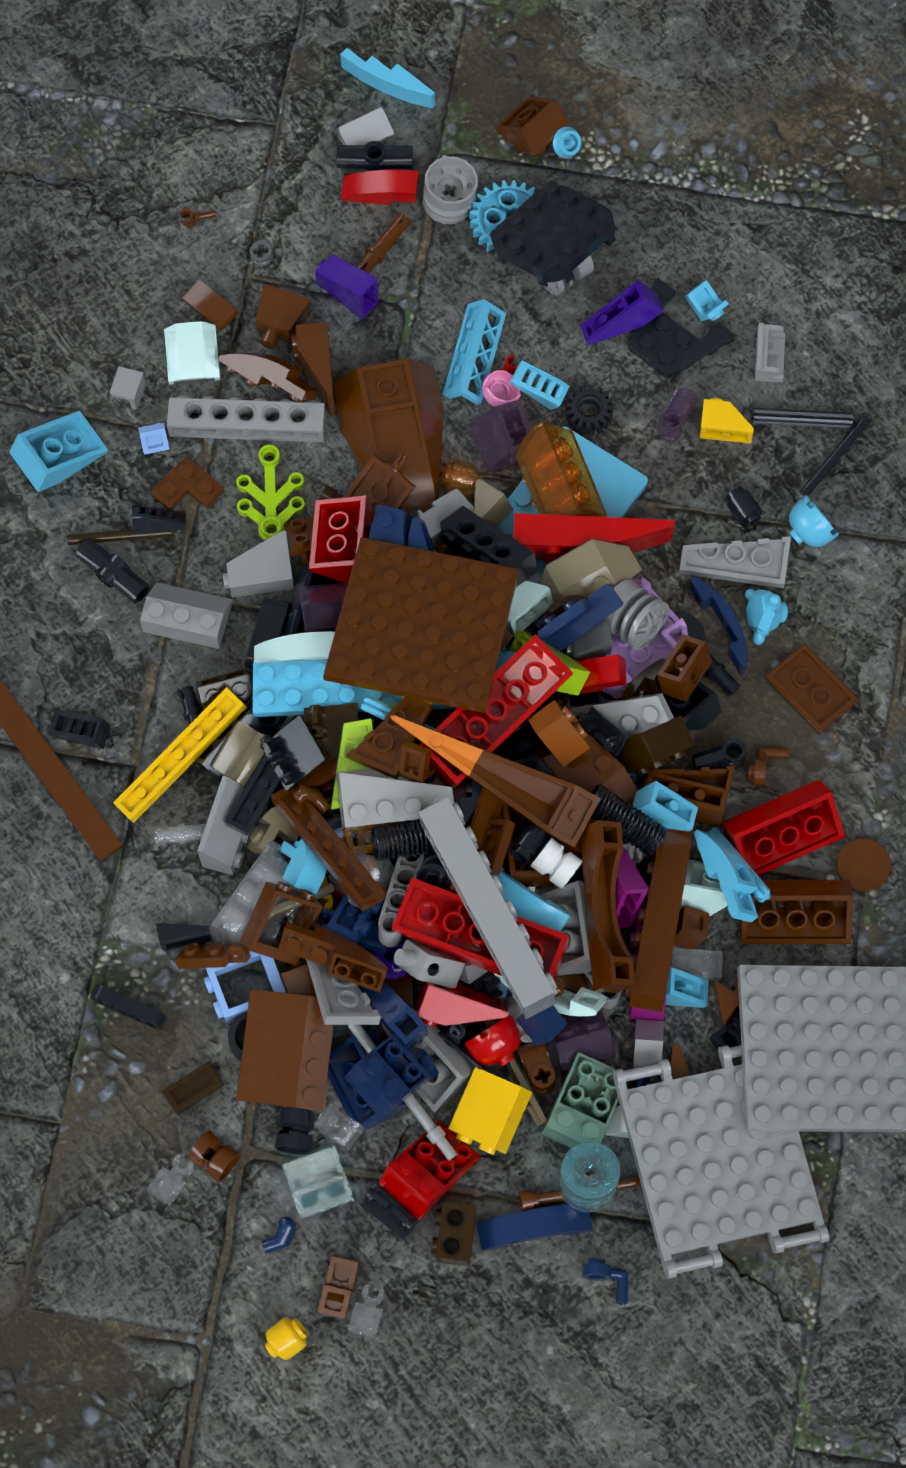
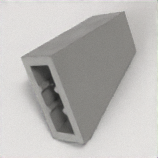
(261, 568)

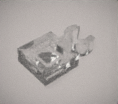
(168, 1184)
(366, 1317)

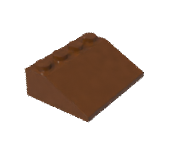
(284, 1051)

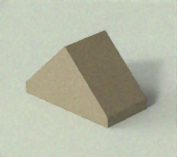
(491, 503)

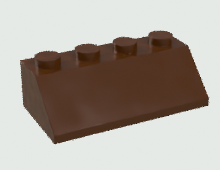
(802, 913)

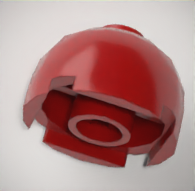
(496, 1043)

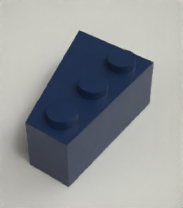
(390, 525)

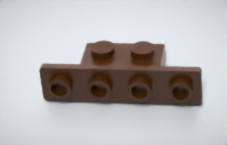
(491, 833)

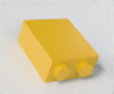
(489, 1111)

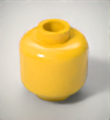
(286, 1338)

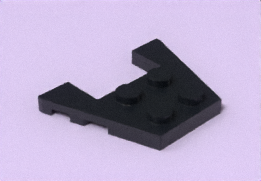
(668, 345)

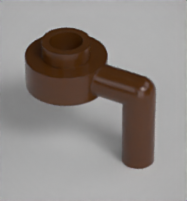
(758, 770)

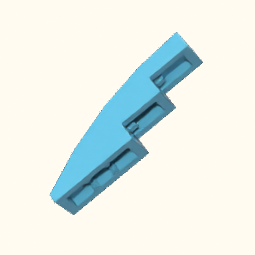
(393, 82)

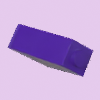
(348, 285)

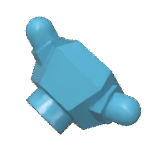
(764, 613)

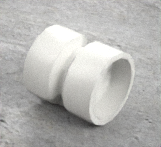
(556, 863)

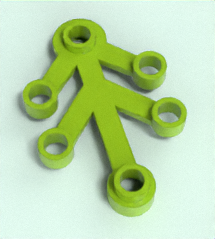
(271, 498)

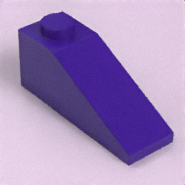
(624, 313)

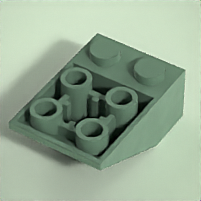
(583, 1103)

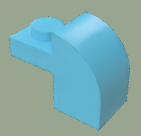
(304, 868)

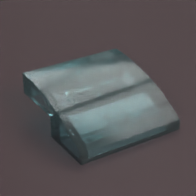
(317, 1182)

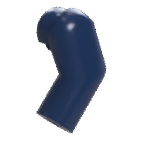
(283, 1236)

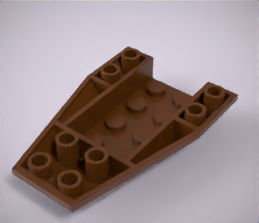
(391, 412)

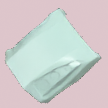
(191, 352)

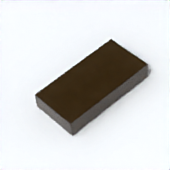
(193, 1088)

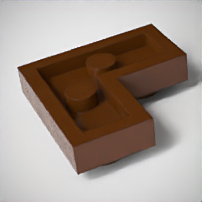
(184, 480)

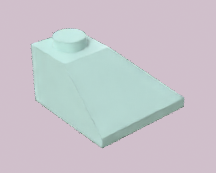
(701, 891)

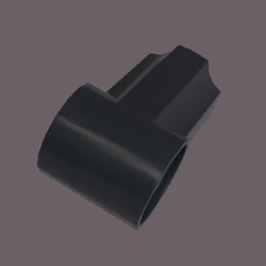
(717, 757)

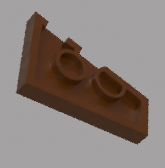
(383, 746)

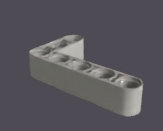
(403, 871)

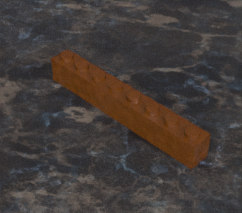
(660, 921)

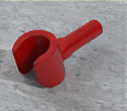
(507, 367)

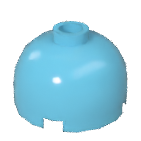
(810, 524)

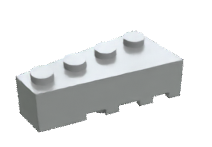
(384, 800)

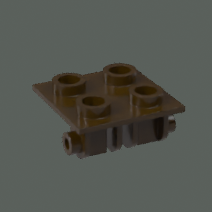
(327, 725)

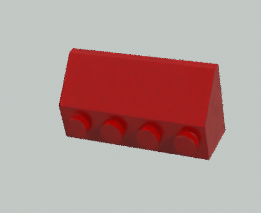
(785, 827)

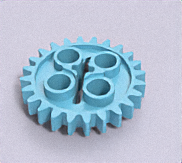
(483, 209)

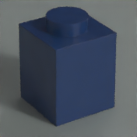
(543, 1025)

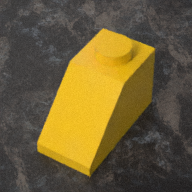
(724, 422)

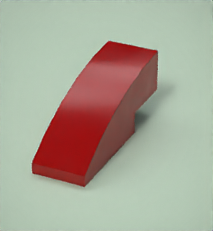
(381, 186)
(604, 673)

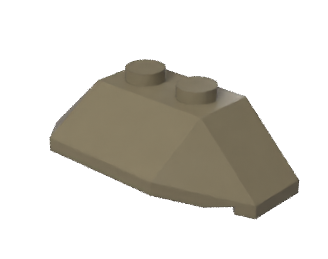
(589, 569)

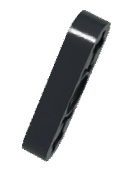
(128, 1007)

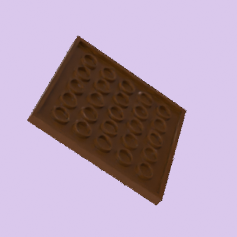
(422, 625)

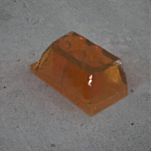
(558, 473)

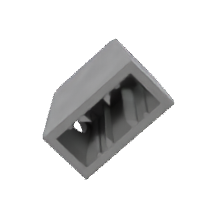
(417, 961)

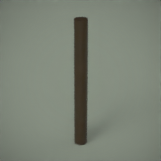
(110, 536)

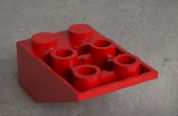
(423, 1173)

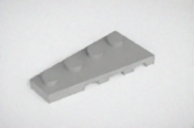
(746, 562)
(632, 714)
(341, 1000)

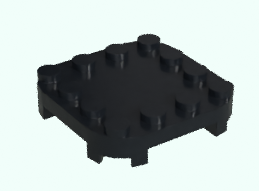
(553, 233)

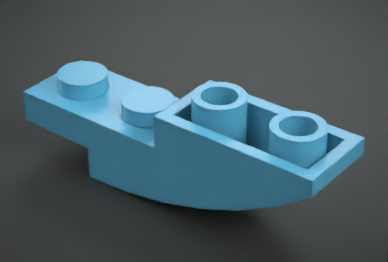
(728, 867)

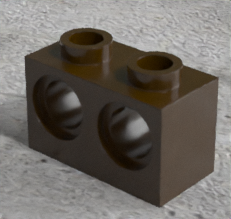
(461, 1234)

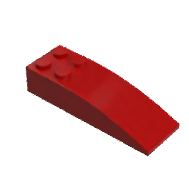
(558, 534)
(515, 695)
(443, 923)

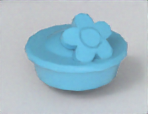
(566, 142)

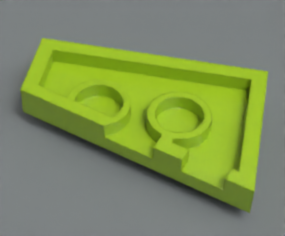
(352, 736)

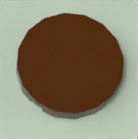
(863, 864)

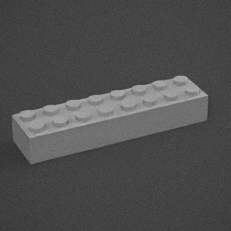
(488, 910)

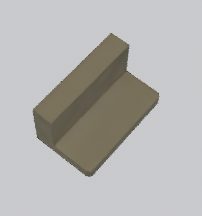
(240, 754)

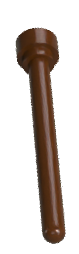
(532, 1200)

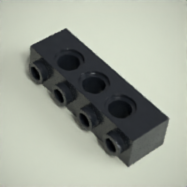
(486, 543)
(266, 727)

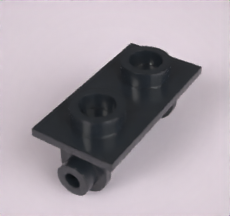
(603, 731)
(389, 1211)

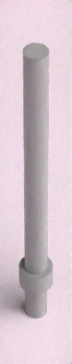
(435, 1133)

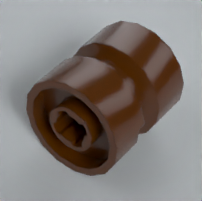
(221, 1162)

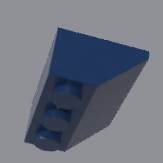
(340, 1063)

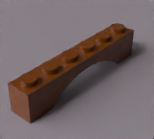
(610, 959)

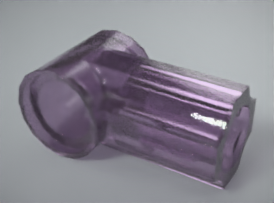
(677, 413)

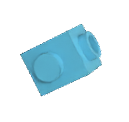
(705, 302)

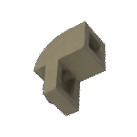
(270, 826)

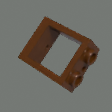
(306, 918)

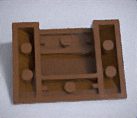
(591, 769)

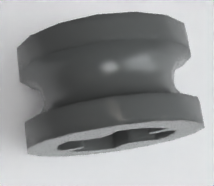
(267, 256)

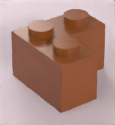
(559, 733)

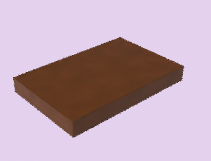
(811, 689)

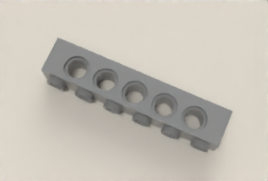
(257, 428)

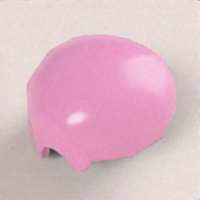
(498, 389)

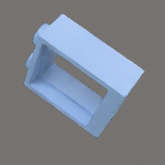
(213, 985)

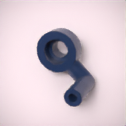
(598, 1270)

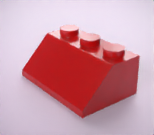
(337, 534)

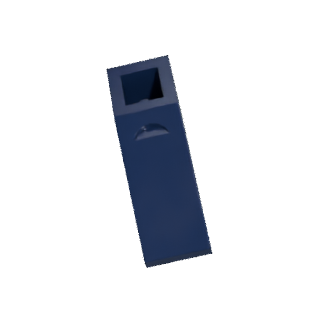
(397, 1016)

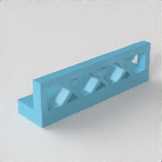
(470, 347)

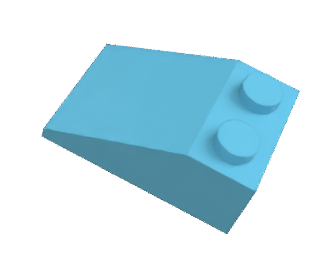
(57, 450)

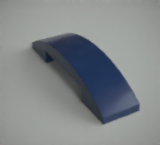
(708, 596)
(532, 1225)

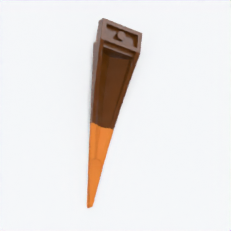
(544, 800)

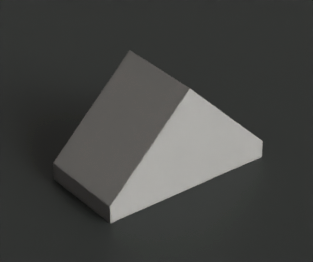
(648, 1043)

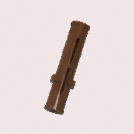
(376, 253)

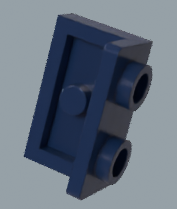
(351, 921)

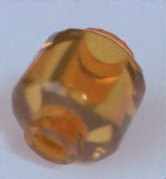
(460, 476)

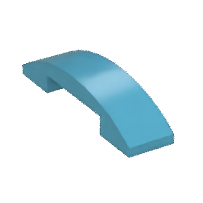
(531, 906)

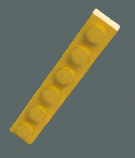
(180, 755)

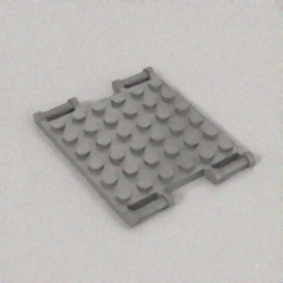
(706, 1173)

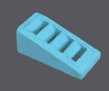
(551, 402)

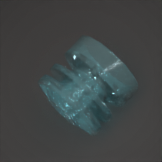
(591, 1192)

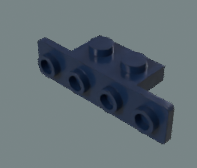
(579, 617)

